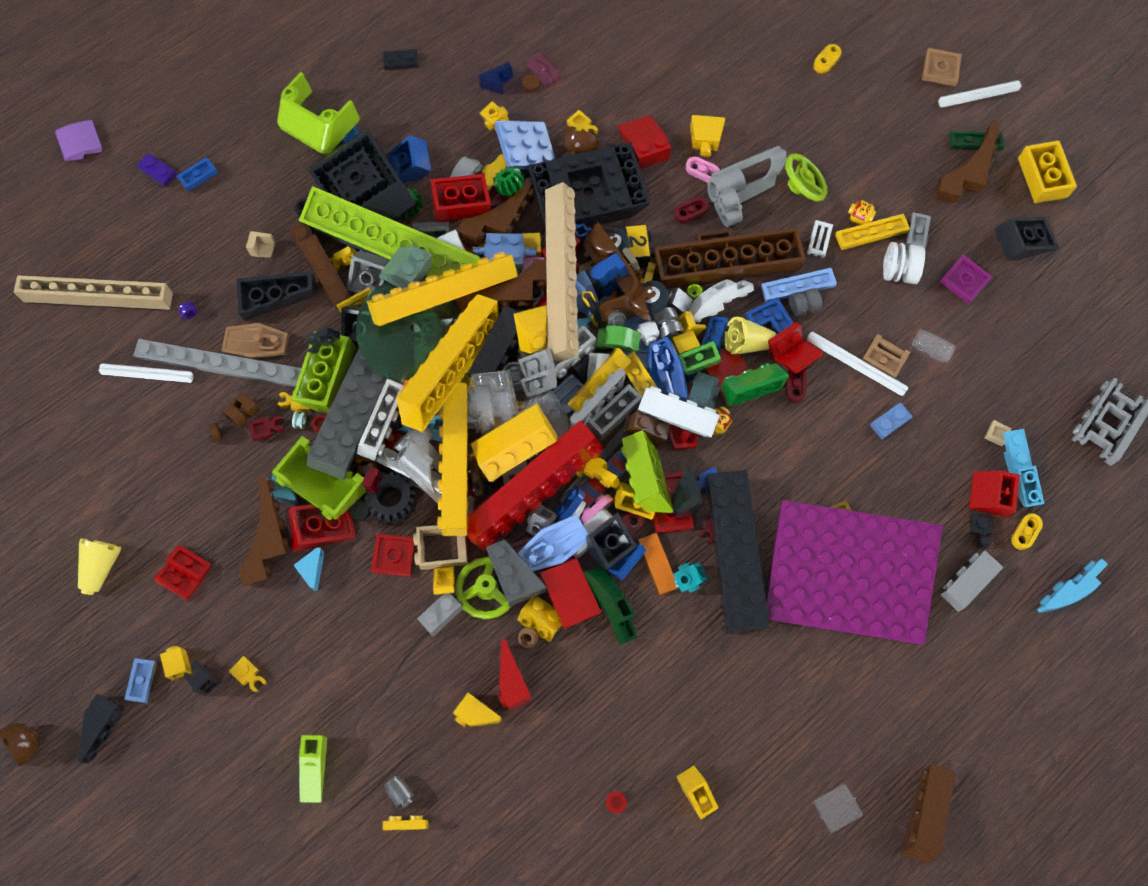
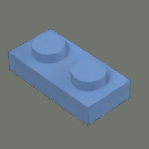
(891, 420)
(140, 680)

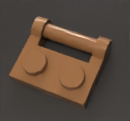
(883, 360)

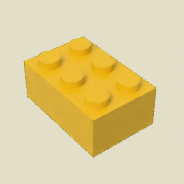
(1047, 171)

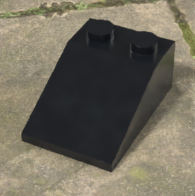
(1025, 237)

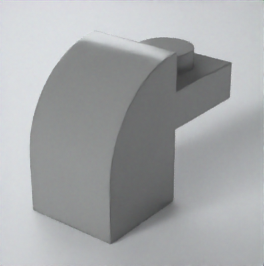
(467, 167)

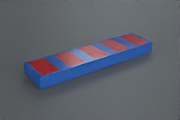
(594, 488)

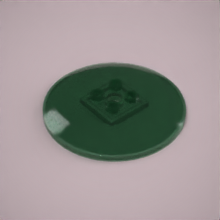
(394, 347)

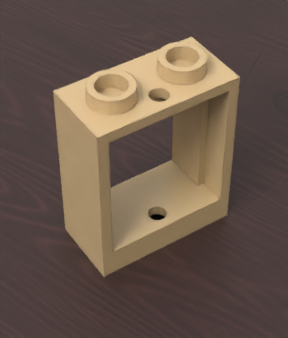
(420, 556)

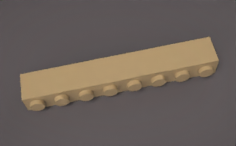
(93, 292)

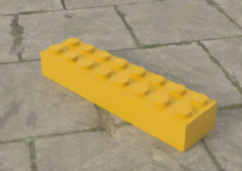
(447, 364)

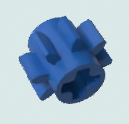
(581, 229)

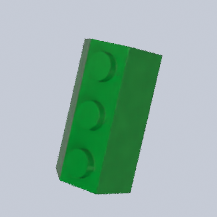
(753, 384)

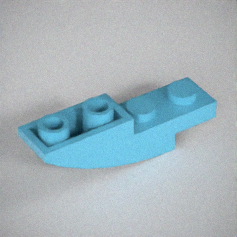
(1019, 462)
(1074, 590)

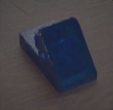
(493, 78)

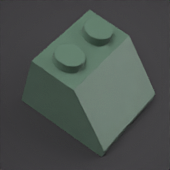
(407, 266)

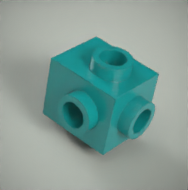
(690, 577)

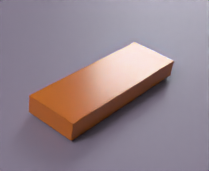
(658, 564)

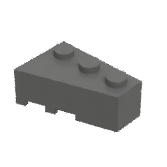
(514, 575)

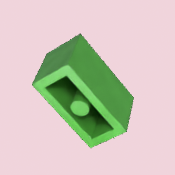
(700, 358)

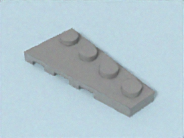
(602, 394)

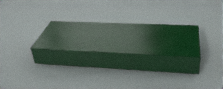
(971, 140)

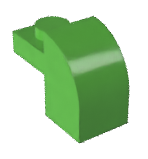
(618, 337)

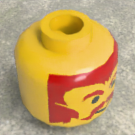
(861, 212)
(723, 421)

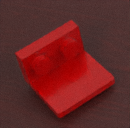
(792, 350)

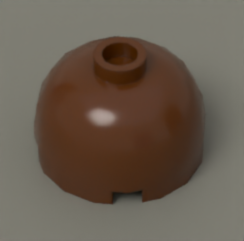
(579, 142)
(20, 741)

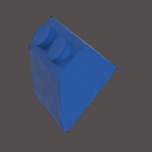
(410, 159)

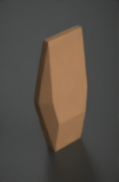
(254, 341)

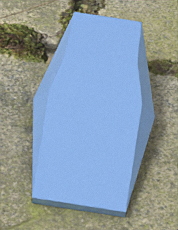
(554, 544)

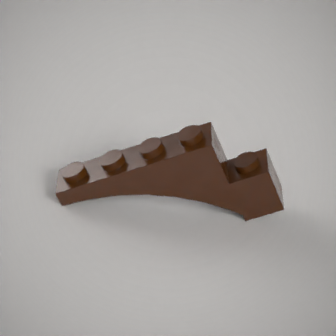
(972, 174)
(498, 220)
(319, 263)
(517, 291)
(269, 537)

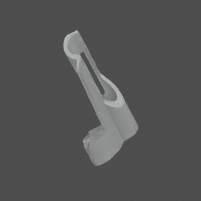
(729, 188)
(418, 458)

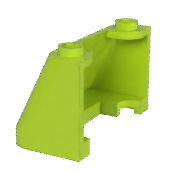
(318, 488)

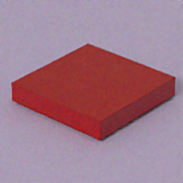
(393, 555)

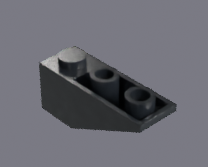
(96, 726)

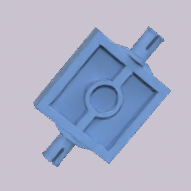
(508, 243)

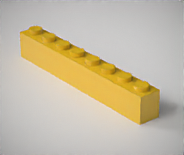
(441, 289)
(454, 464)

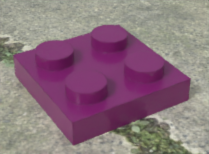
(966, 279)

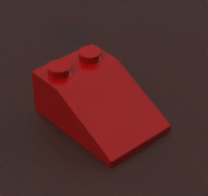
(647, 141)
(312, 530)
(511, 684)

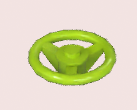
(803, 180)
(485, 588)

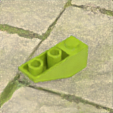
(312, 767)

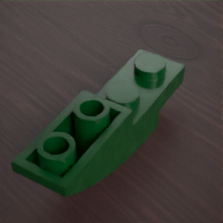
(615, 603)

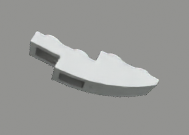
(712, 300)

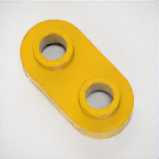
(828, 57)
(1027, 533)

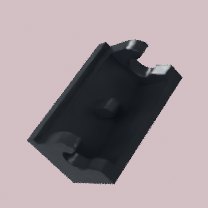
(204, 680)

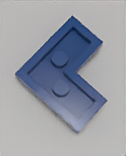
(772, 313)

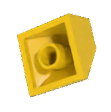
(532, 329)

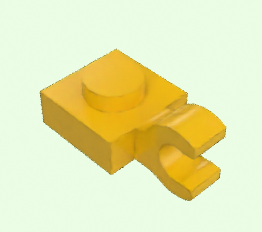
(342, 257)

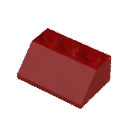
(459, 197)

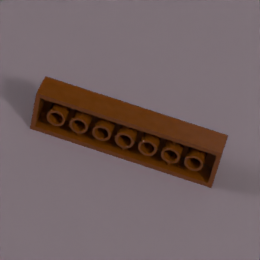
(729, 258)

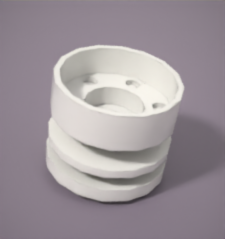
(904, 263)

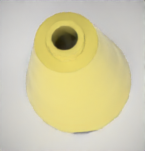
(746, 336)
(95, 564)

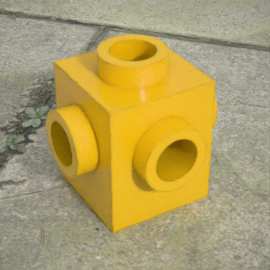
(492, 114)

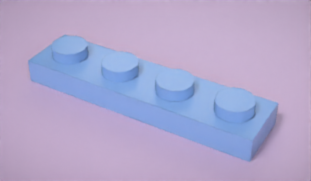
(784, 287)

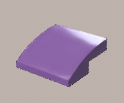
(78, 140)

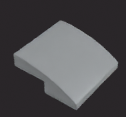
(538, 372)

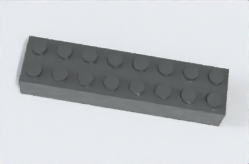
(347, 419)

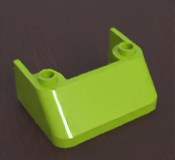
(320, 131)

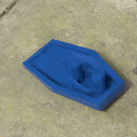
(667, 368)

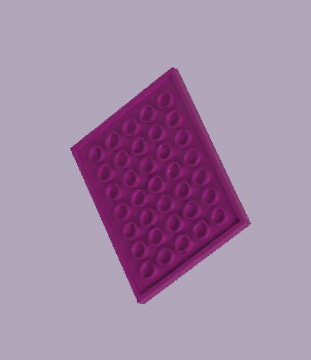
(853, 572)

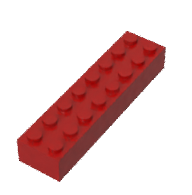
(532, 485)

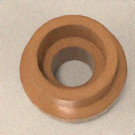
(524, 641)

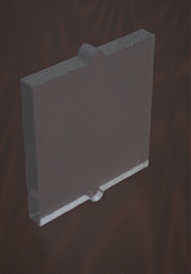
(838, 808)

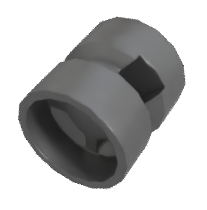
(803, 302)
(668, 323)
(516, 374)

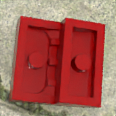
(183, 572)

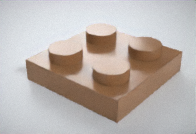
(941, 67)

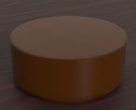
(530, 83)
(215, 432)

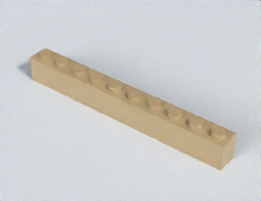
(561, 272)

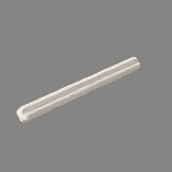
(857, 363)

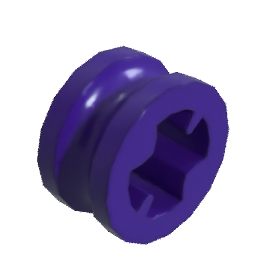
(187, 310)

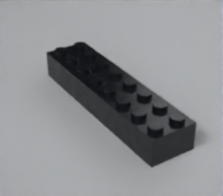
(736, 552)

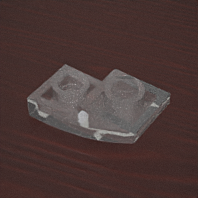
(933, 345)

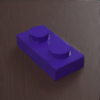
(156, 169)

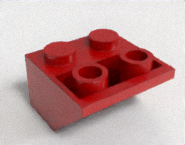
(994, 492)

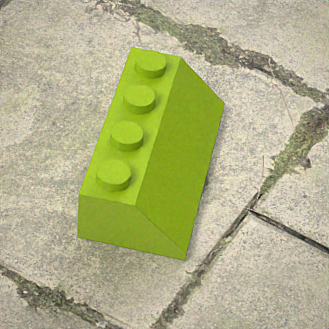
(323, 375)
(646, 473)

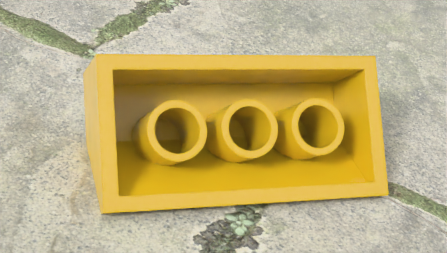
(513, 442)

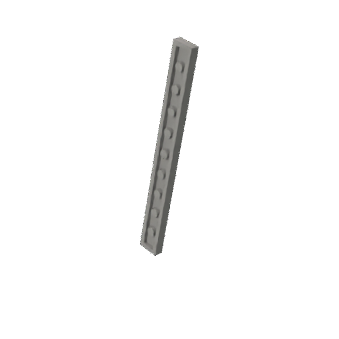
(217, 363)

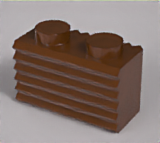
(653, 428)

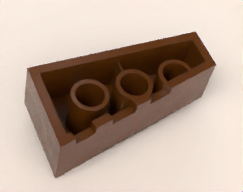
(929, 814)

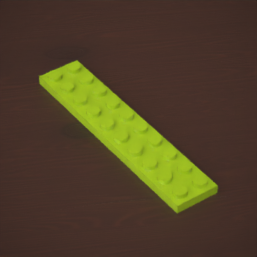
(377, 232)

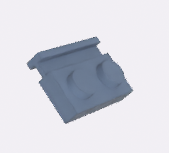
(567, 391)

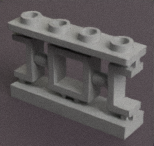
(1125, 429)

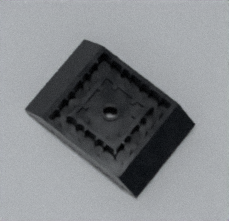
(607, 172)
(378, 185)

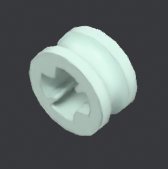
(299, 420)

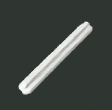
(979, 93)
(145, 372)

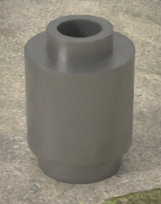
(399, 792)

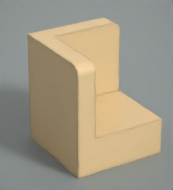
(260, 245)

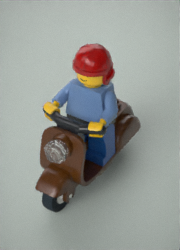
(610, 272)

